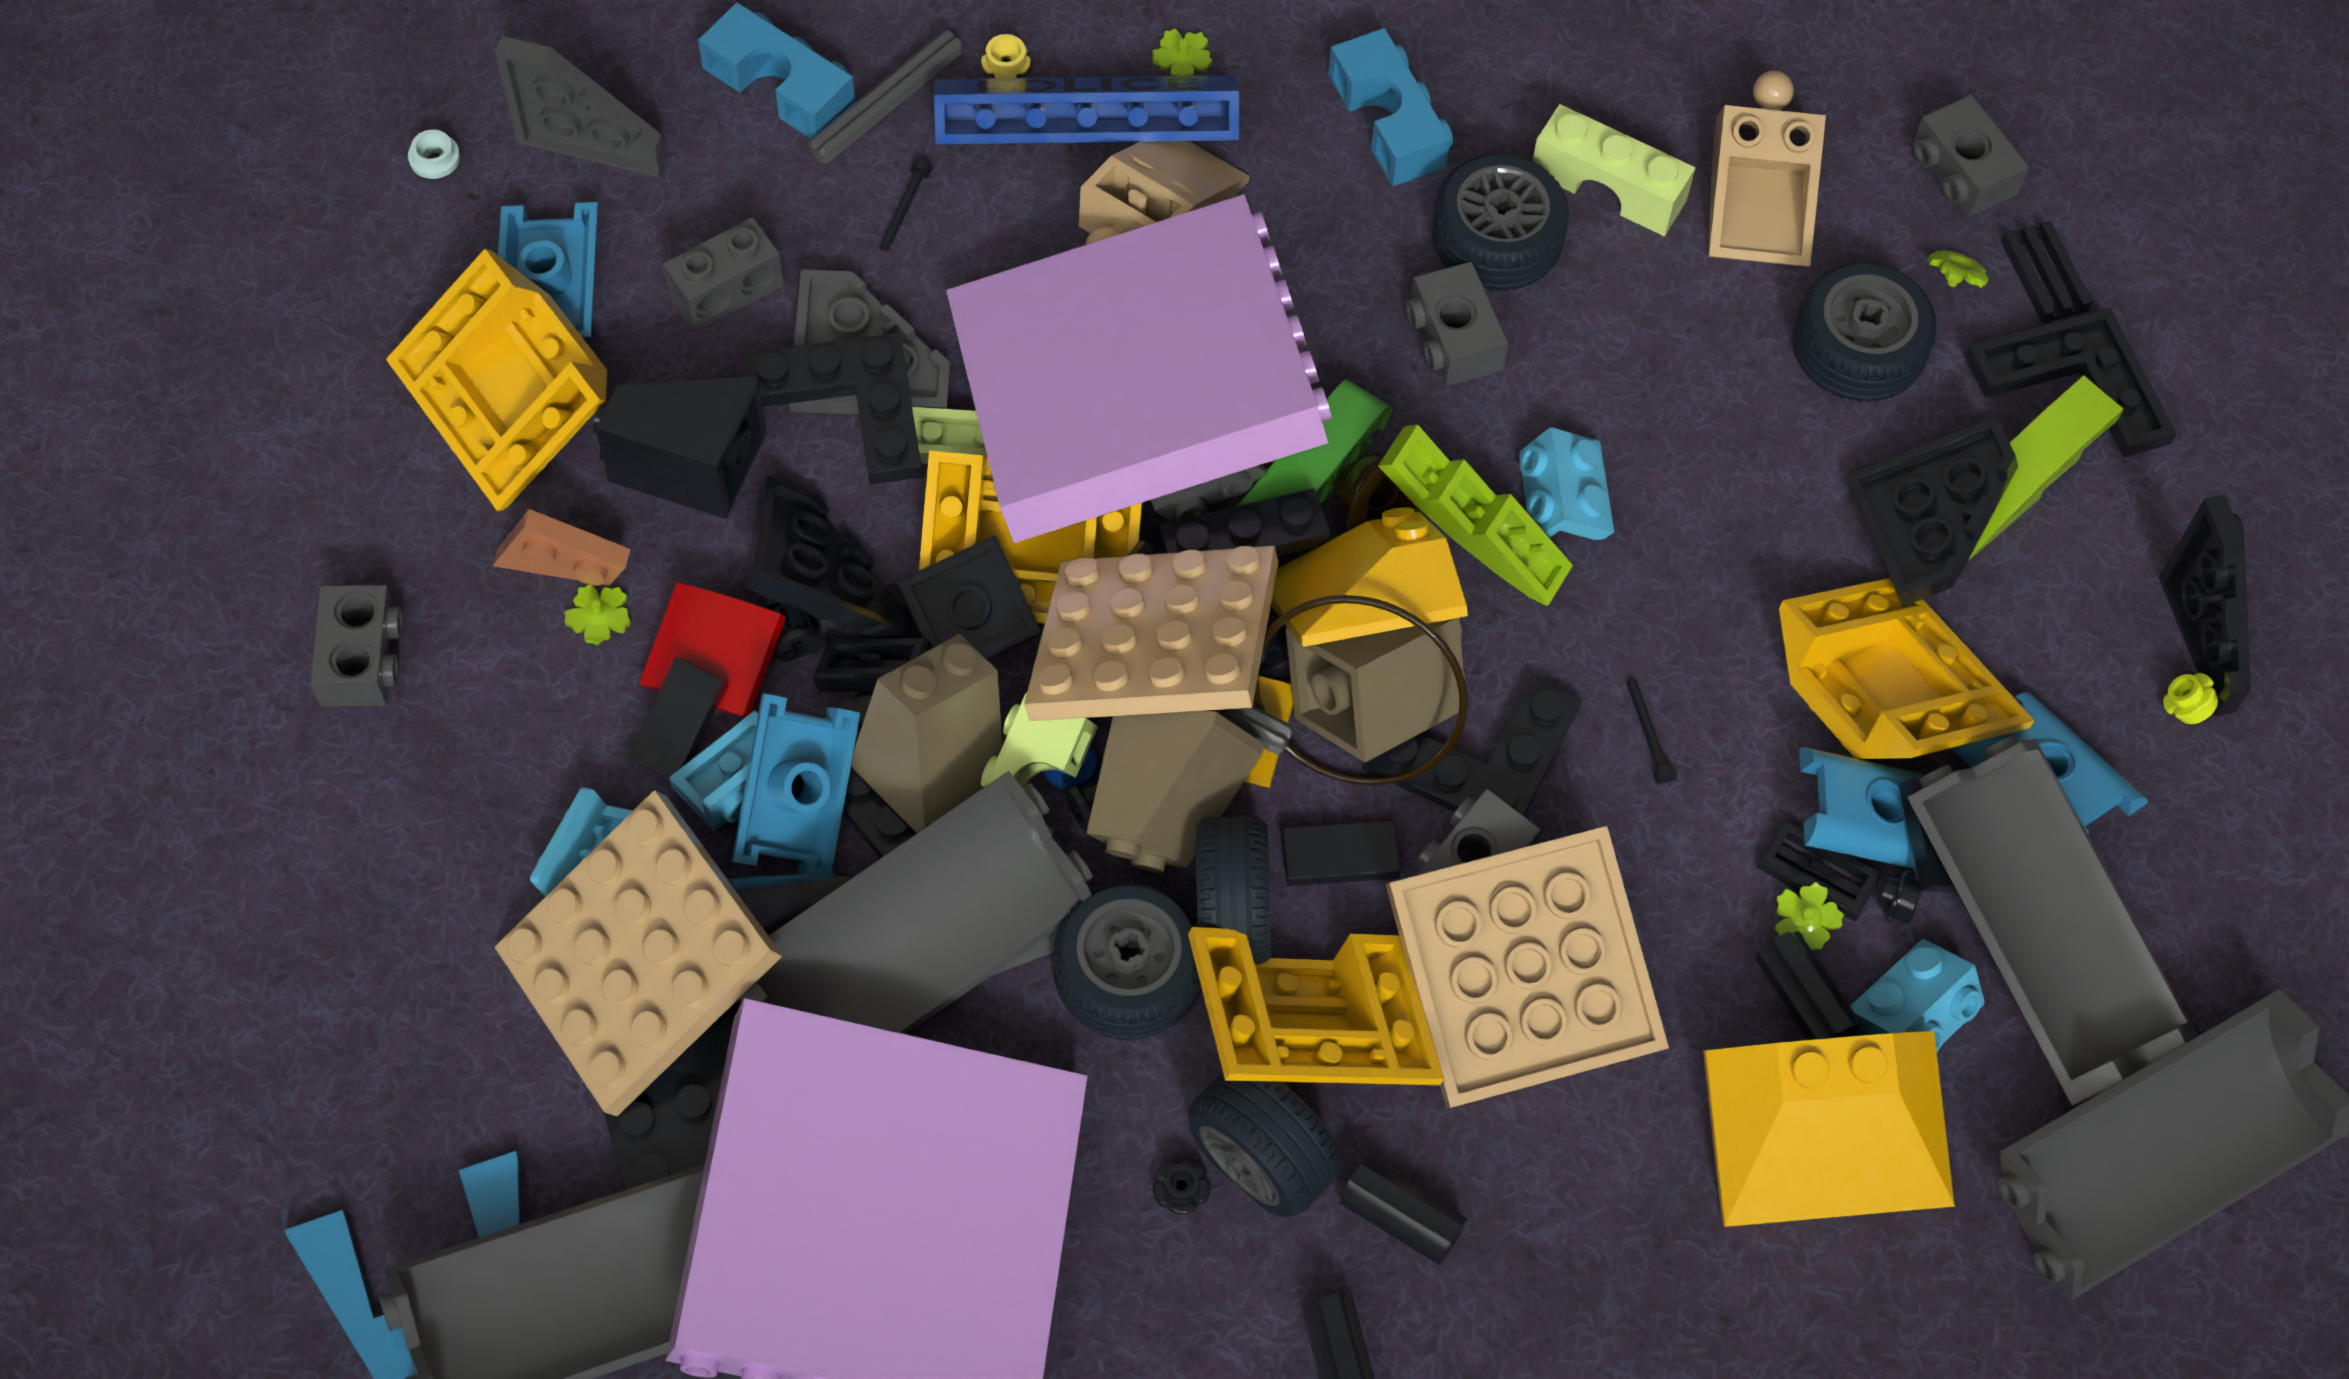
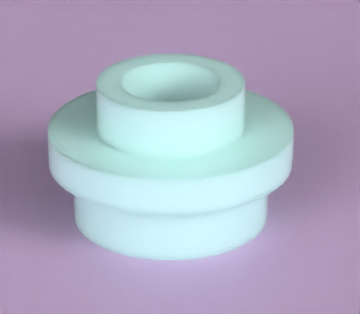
(430, 143)

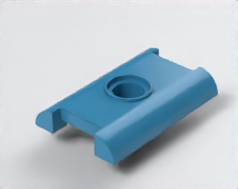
(558, 244)
(2084, 775)
(1858, 808)
(770, 815)

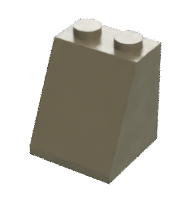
(1375, 686)
(931, 732)
(1163, 780)

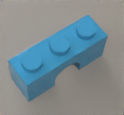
(750, 47)
(1378, 74)

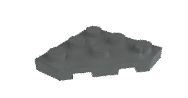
(571, 114)
(840, 308)

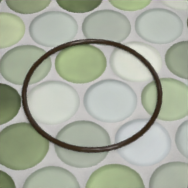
(1463, 703)

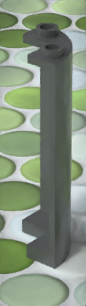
(930, 916)
(2051, 917)
(2173, 1144)
(553, 1293)

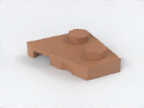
(560, 550)

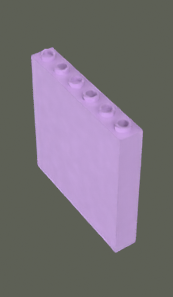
(1136, 367)
(876, 1207)

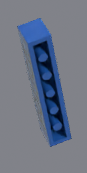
(1086, 109)

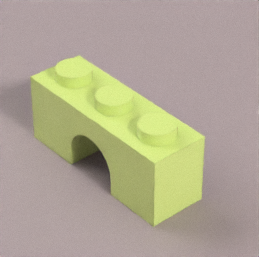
(1645, 179)
(1039, 747)

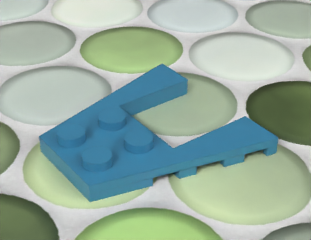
(333, 1262)

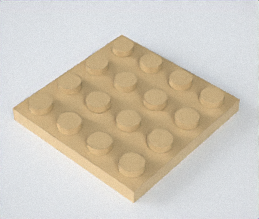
(1153, 634)
(637, 953)
(1527, 966)

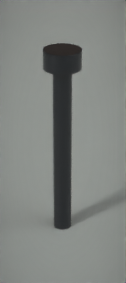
(919, 169)
(1664, 771)

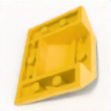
(500, 375)
(965, 510)
(1385, 559)
(1891, 674)
(1315, 1017)
(1828, 1128)

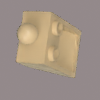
(1153, 184)
(1765, 186)

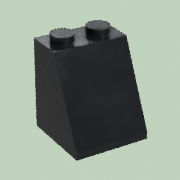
(683, 439)

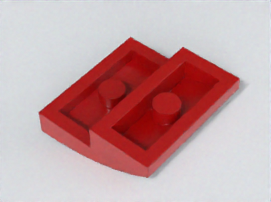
(720, 637)

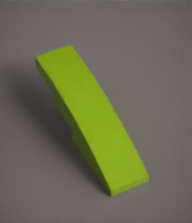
(2050, 448)
(1468, 511)

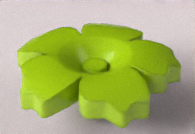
(1182, 54)
(1958, 266)
(598, 614)
(1808, 915)

